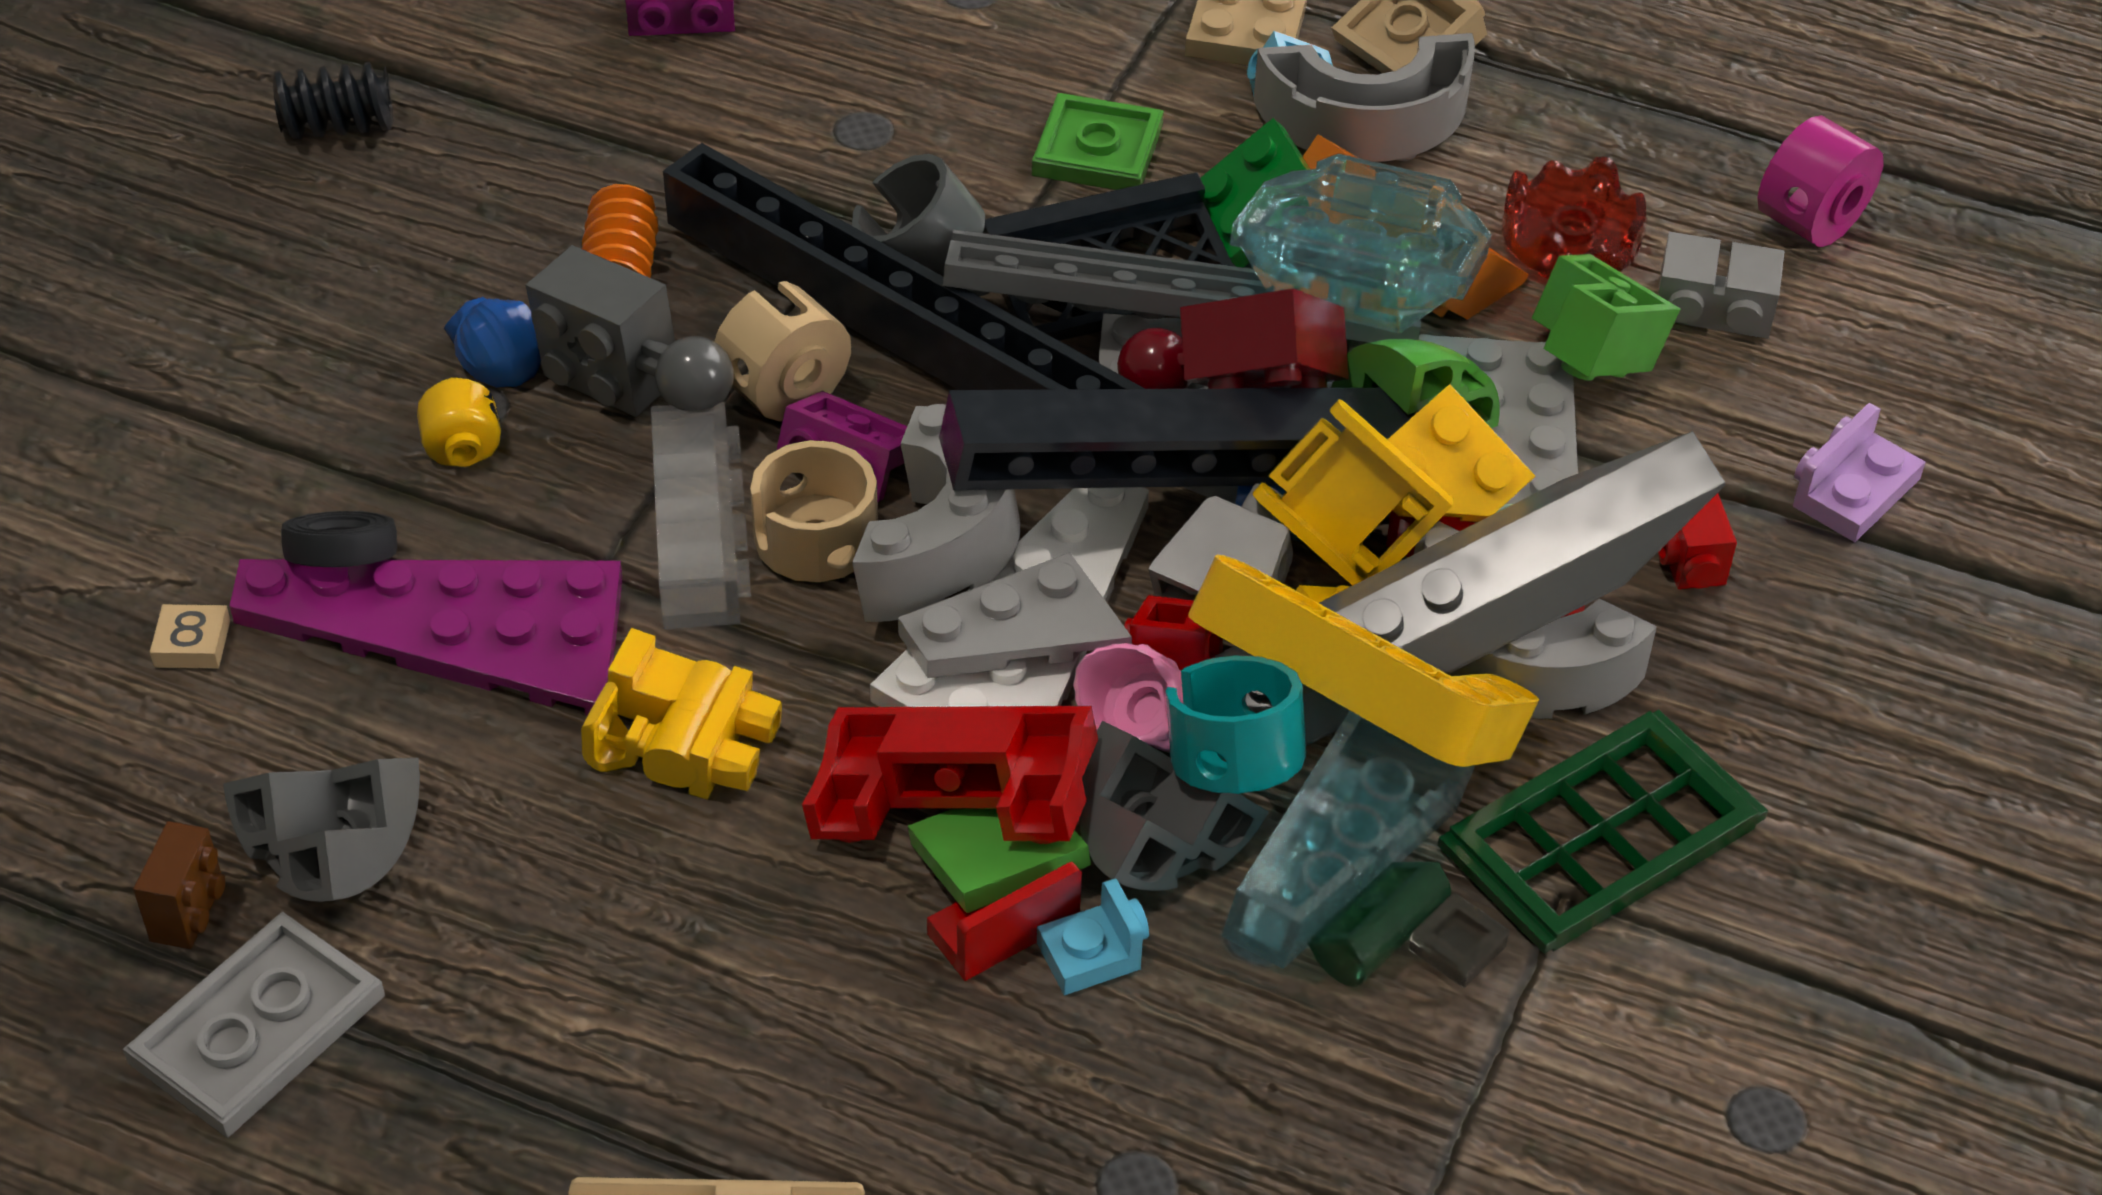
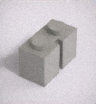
(1734, 303)

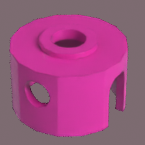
(1833, 179)

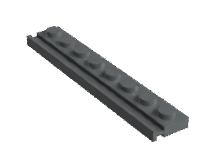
(1105, 279)

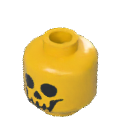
(461, 419)

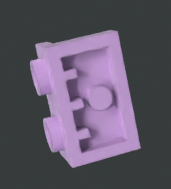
(1854, 476)

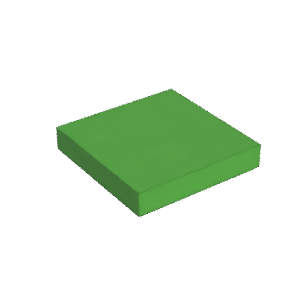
(1097, 142)
(976, 863)

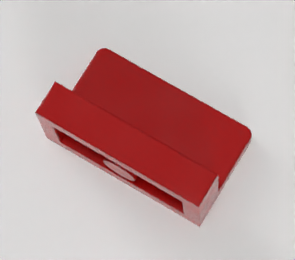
(1006, 926)

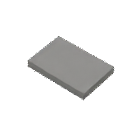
(254, 1024)

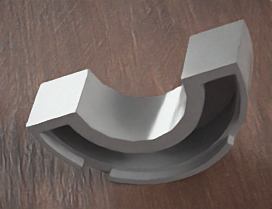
(1368, 114)
(942, 547)
(1572, 661)

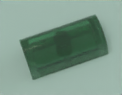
(1379, 920)

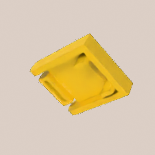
(1344, 488)

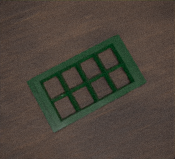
(1524, 906)

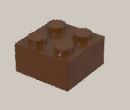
(179, 885)

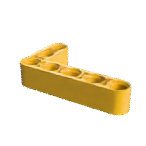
(1445, 716)

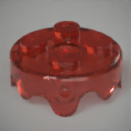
(1587, 200)

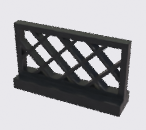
(1110, 218)

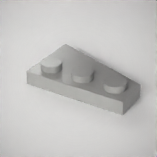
(1023, 615)

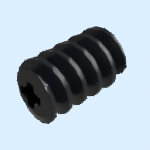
(333, 101)

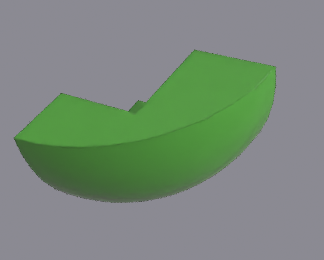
(1417, 372)

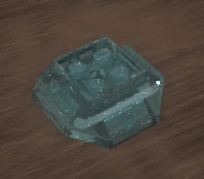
(1364, 239)

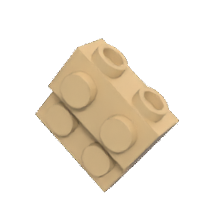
(1389, 30)

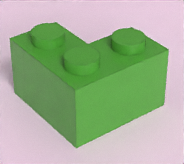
(1602, 319)

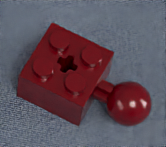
(1243, 343)

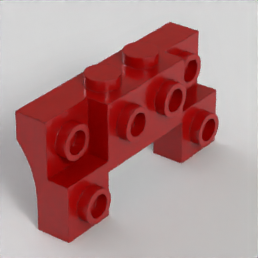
(953, 757)

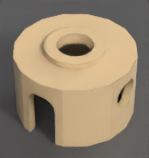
(784, 353)
(820, 522)

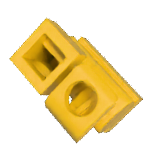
(683, 719)

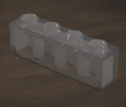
(696, 519)

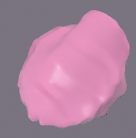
(1129, 690)

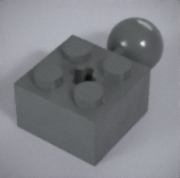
(615, 338)

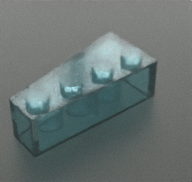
(1351, 819)

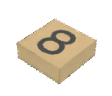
(190, 636)

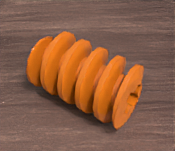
(622, 227)

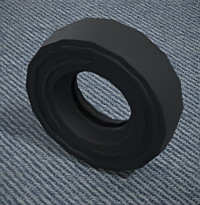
(339, 538)

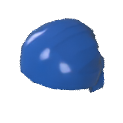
(495, 341)

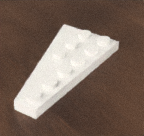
(1099, 533)

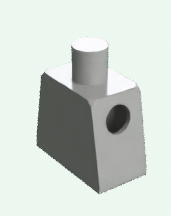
(1222, 529)

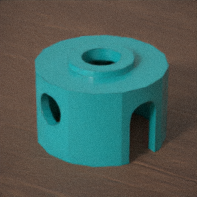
(1219, 725)

